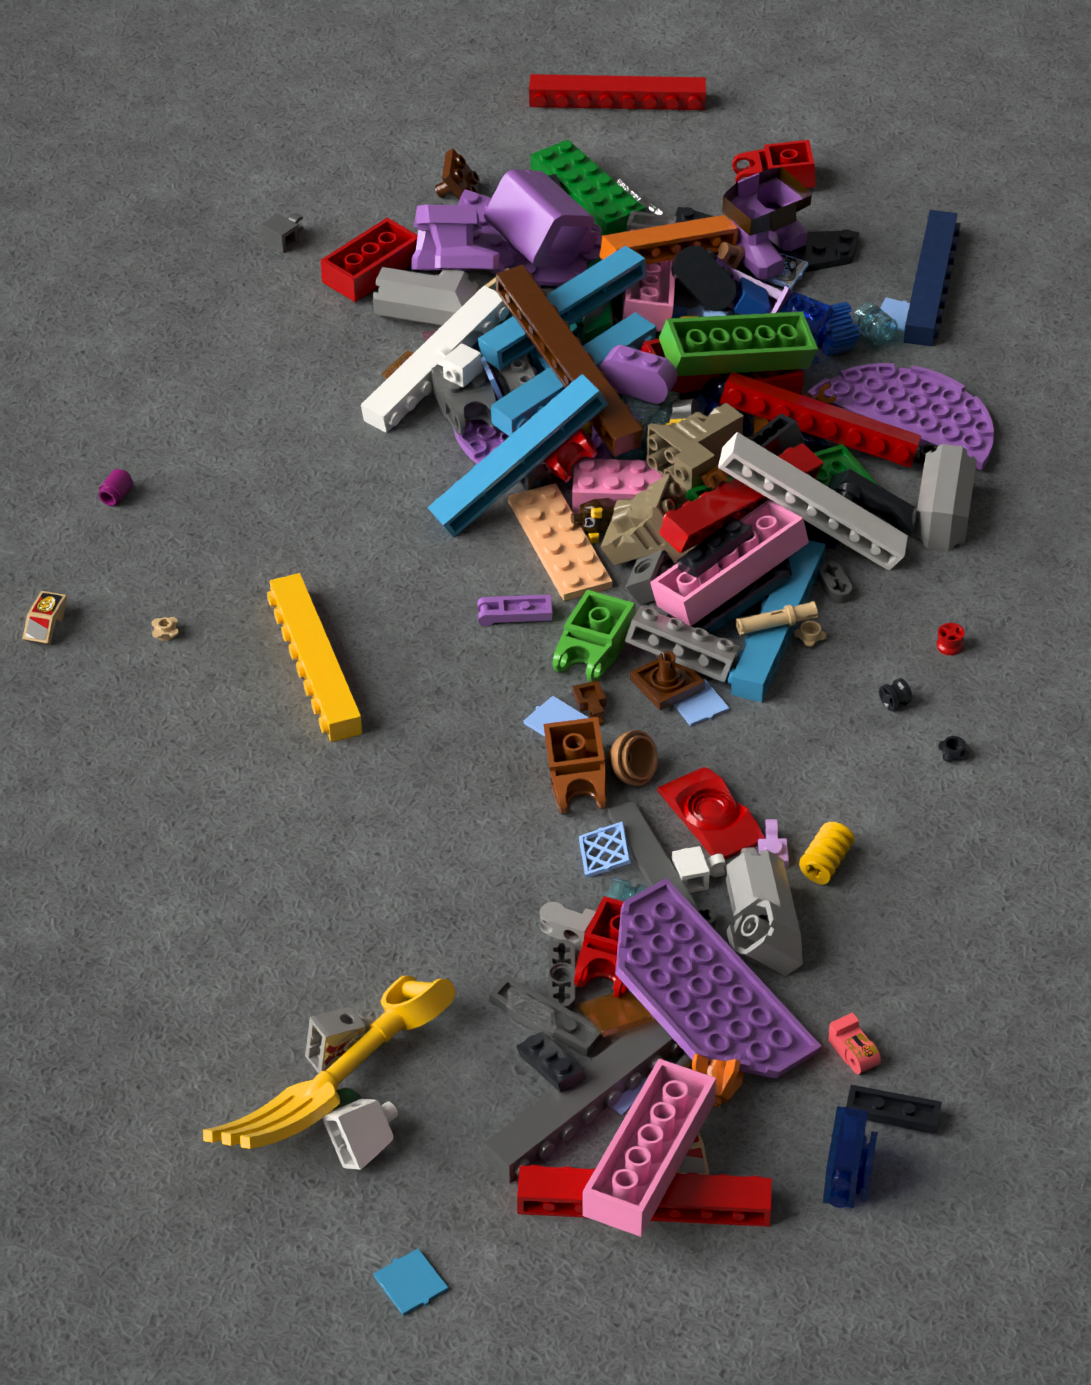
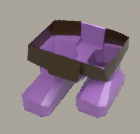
(765, 209)

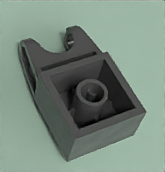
(463, 403)

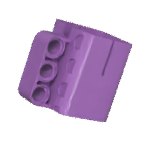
(541, 219)

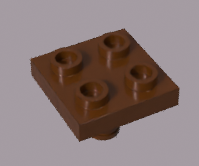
(456, 176)
(666, 681)

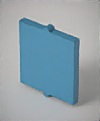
(410, 1282)

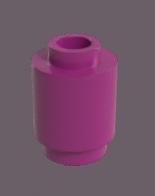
(115, 487)

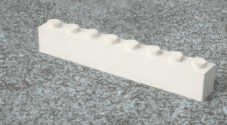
(414, 377)
(812, 501)

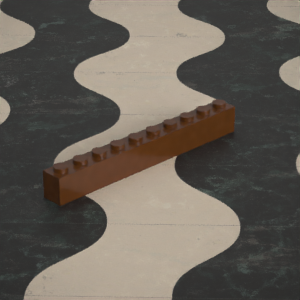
(566, 355)

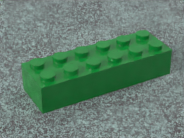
(587, 185)

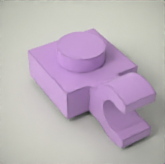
(772, 843)

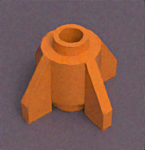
(726, 1074)

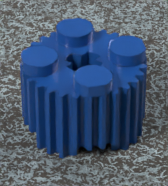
(839, 332)

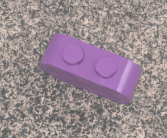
(639, 374)

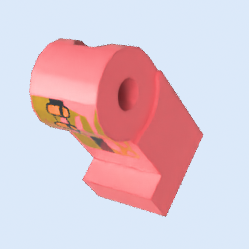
(853, 1044)

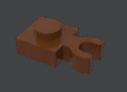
(714, 477)

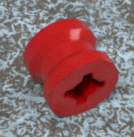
(950, 639)

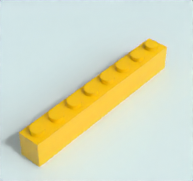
(315, 658)

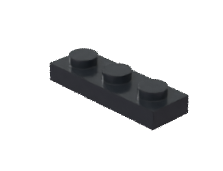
(715, 547)
(551, 1062)
(896, 1108)

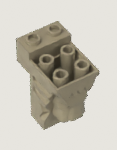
(692, 444)
(638, 522)

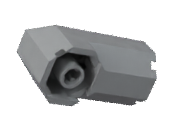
(422, 296)
(945, 498)
(763, 913)

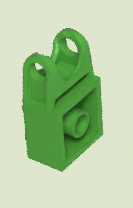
(594, 634)

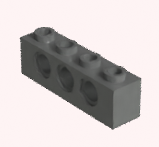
(645, 571)

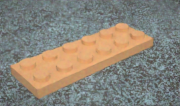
(558, 542)

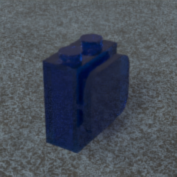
(849, 1159)

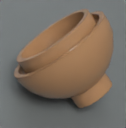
(633, 757)

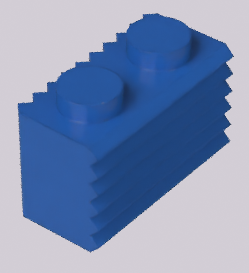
(750, 298)

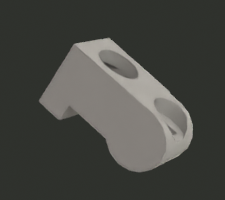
(565, 923)

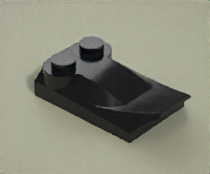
(874, 499)

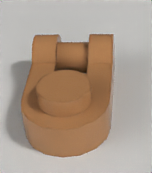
(731, 254)

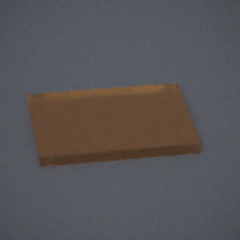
(615, 1014)

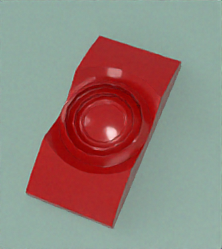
(711, 813)

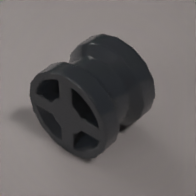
(895, 694)

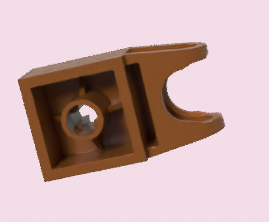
(576, 761)

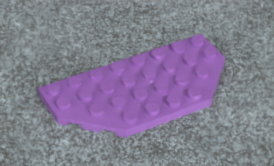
(703, 987)

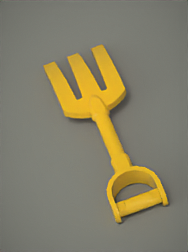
(406, 1007)

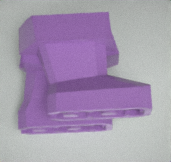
(447, 240)

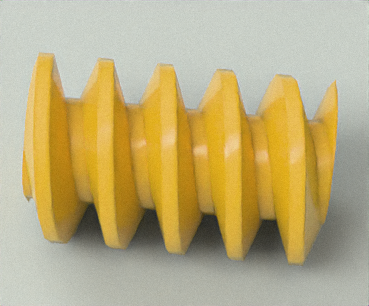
(826, 852)

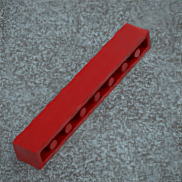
(617, 92)
(821, 419)
(730, 500)
(687, 1200)

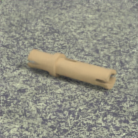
(776, 618)

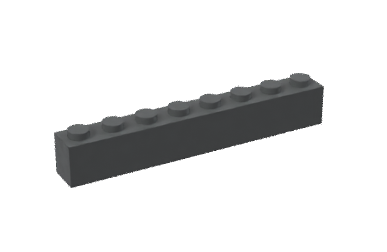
(561, 1114)

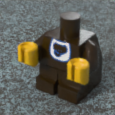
(594, 517)

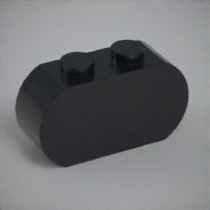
(704, 278)

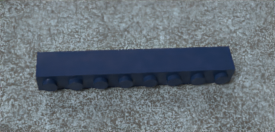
(931, 278)

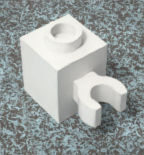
(460, 364)
(695, 869)

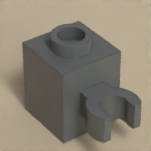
(282, 232)

